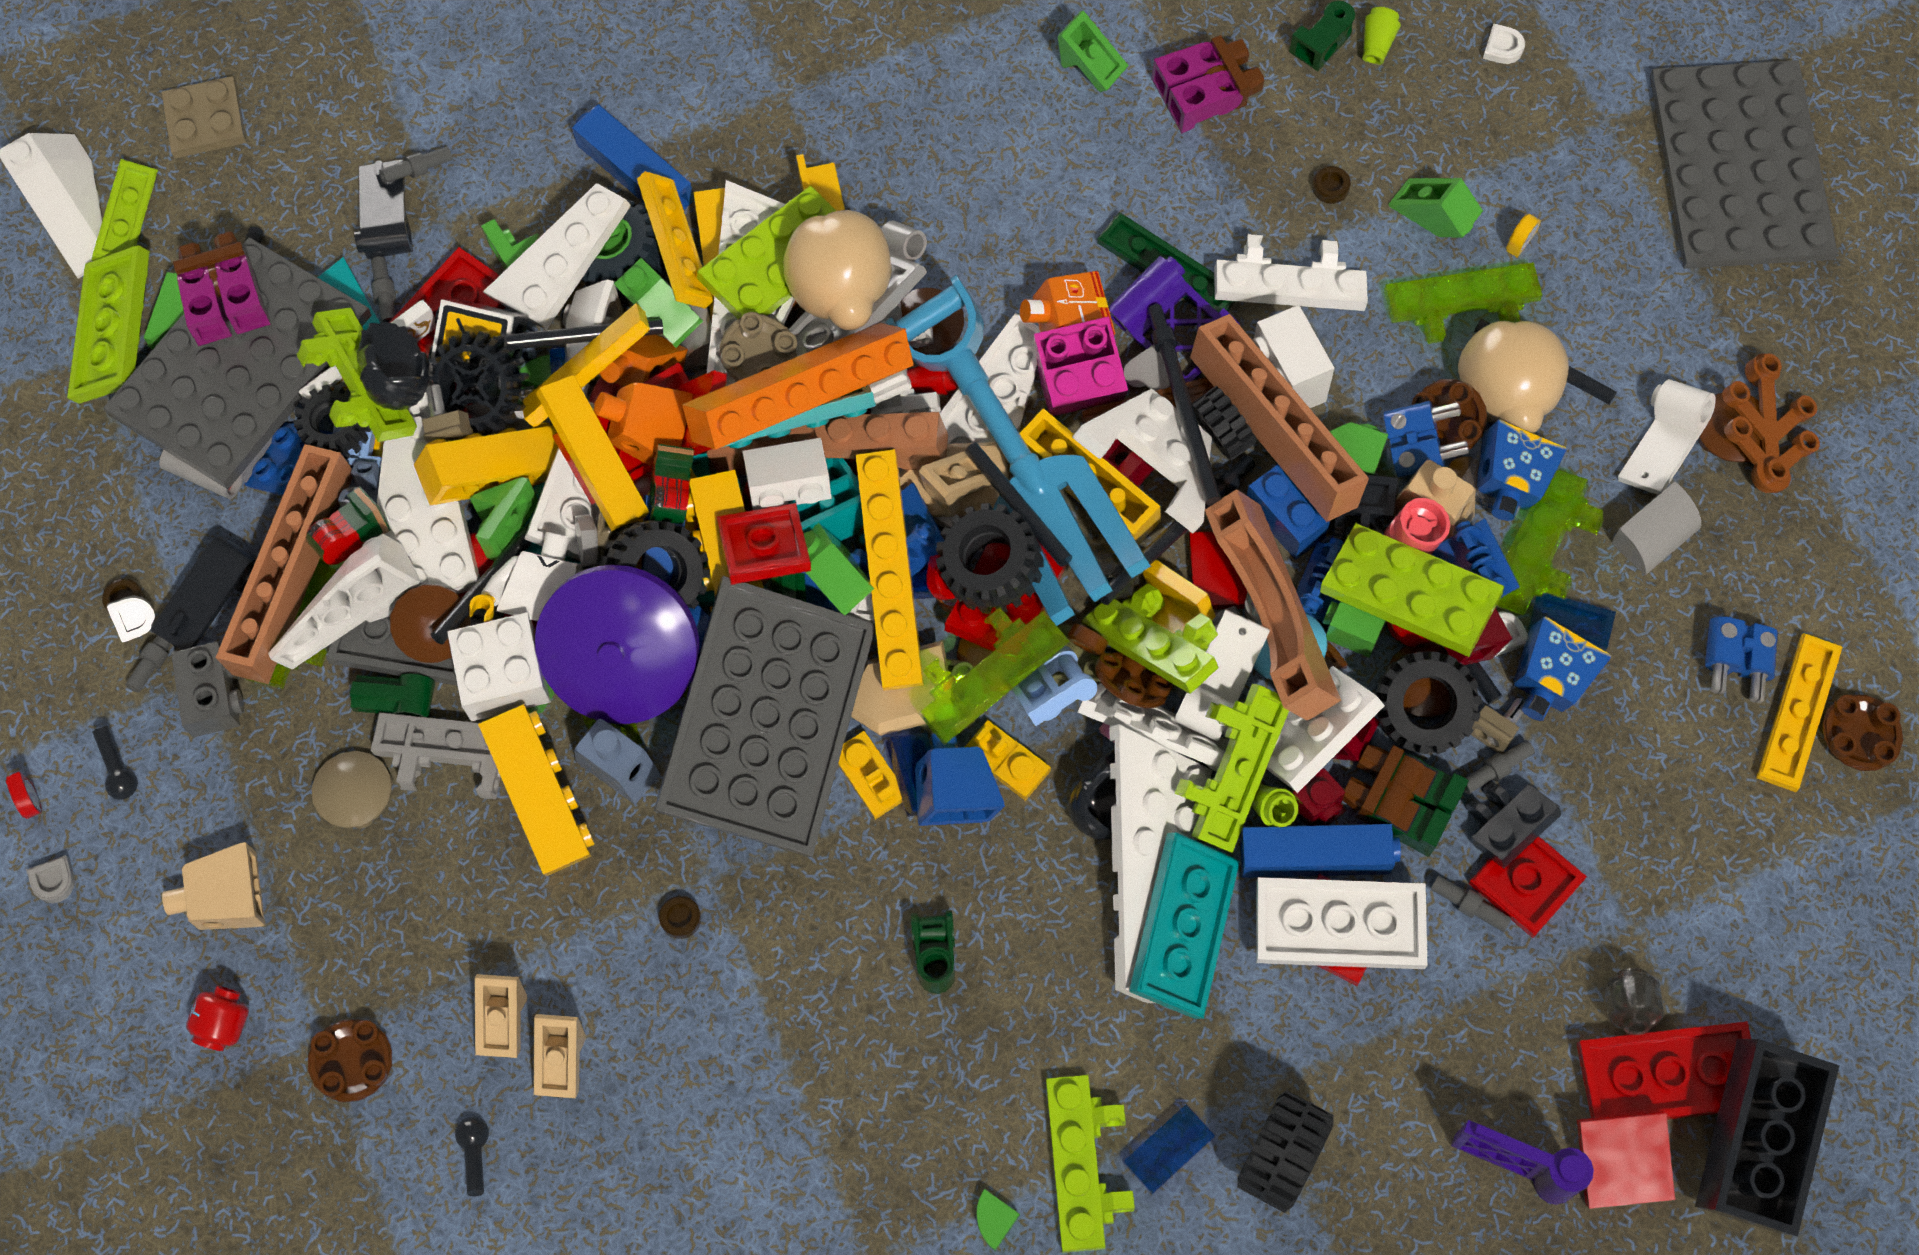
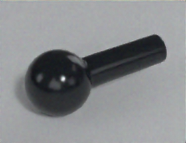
(120, 782)
(471, 1136)

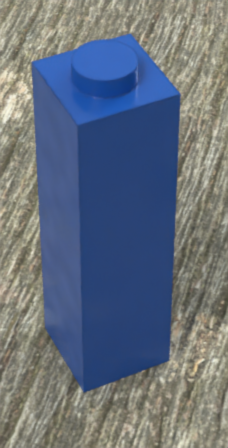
(624, 153)
(1318, 850)

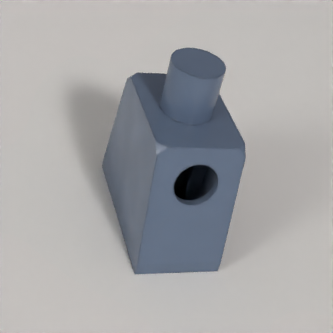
(613, 757)

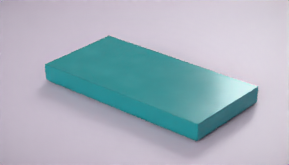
(1184, 926)

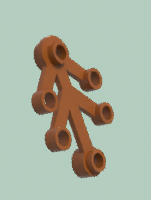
(1770, 470)

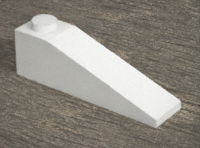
(61, 190)
(590, 307)
(356, 592)

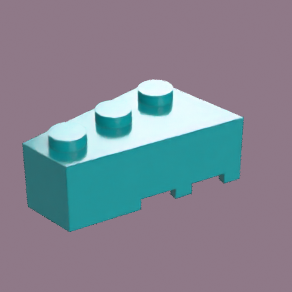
(843, 512)

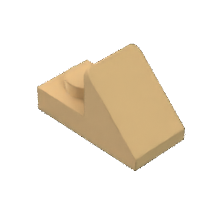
(952, 480)
(498, 1015)
(557, 1055)

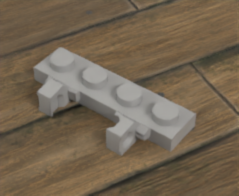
(421, 740)

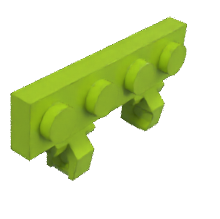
(338, 345)
(1172, 656)
(1228, 798)
(1080, 1198)

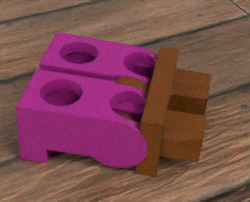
(1205, 81)
(218, 274)

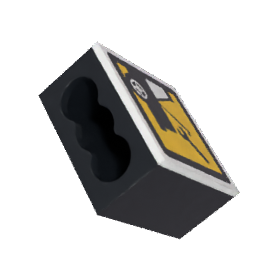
(459, 315)

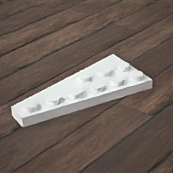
(1140, 821)

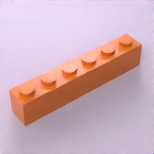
(797, 385)

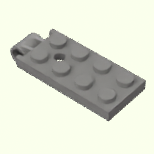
(904, 247)

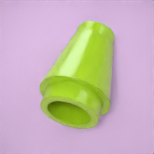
(1379, 34)
(1275, 806)

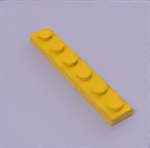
(889, 570)

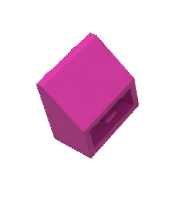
(1079, 366)

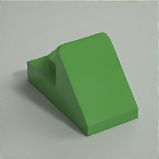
(1089, 49)
(504, 244)
(503, 514)

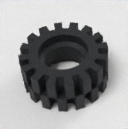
(312, 413)
(1224, 423)

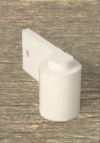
(1679, 421)
(1235, 653)

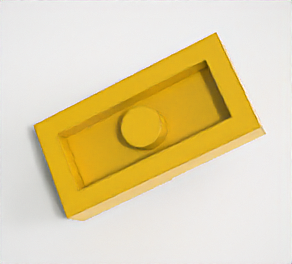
(1010, 760)
(869, 775)

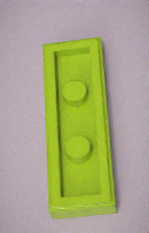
(125, 209)

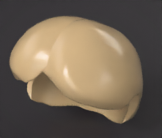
(838, 267)
(1516, 371)

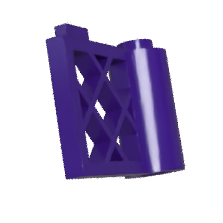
(1161, 285)
(1554, 1176)

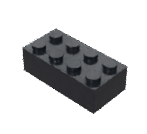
(1767, 1136)

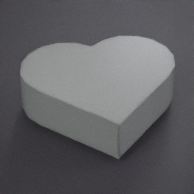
(1147, 370)
(587, 540)

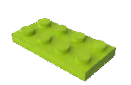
(752, 269)
(108, 324)
(1412, 589)

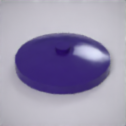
(617, 644)

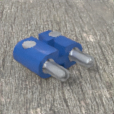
(1415, 436)
(1741, 650)

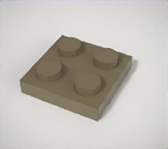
(203, 117)

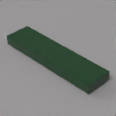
(1142, 248)

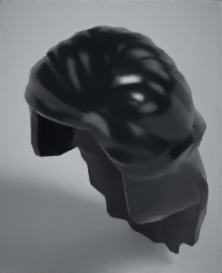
(392, 366)
(1093, 798)

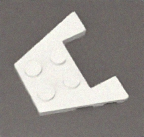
(1155, 433)

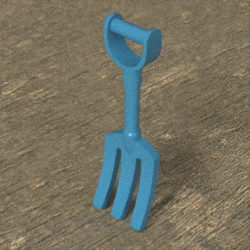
(1033, 478)

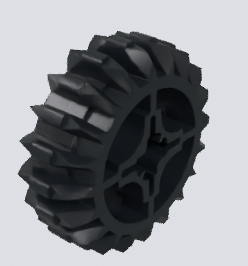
(501, 402)

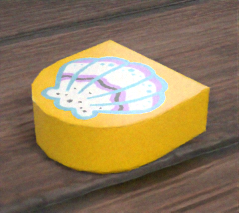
(1522, 234)

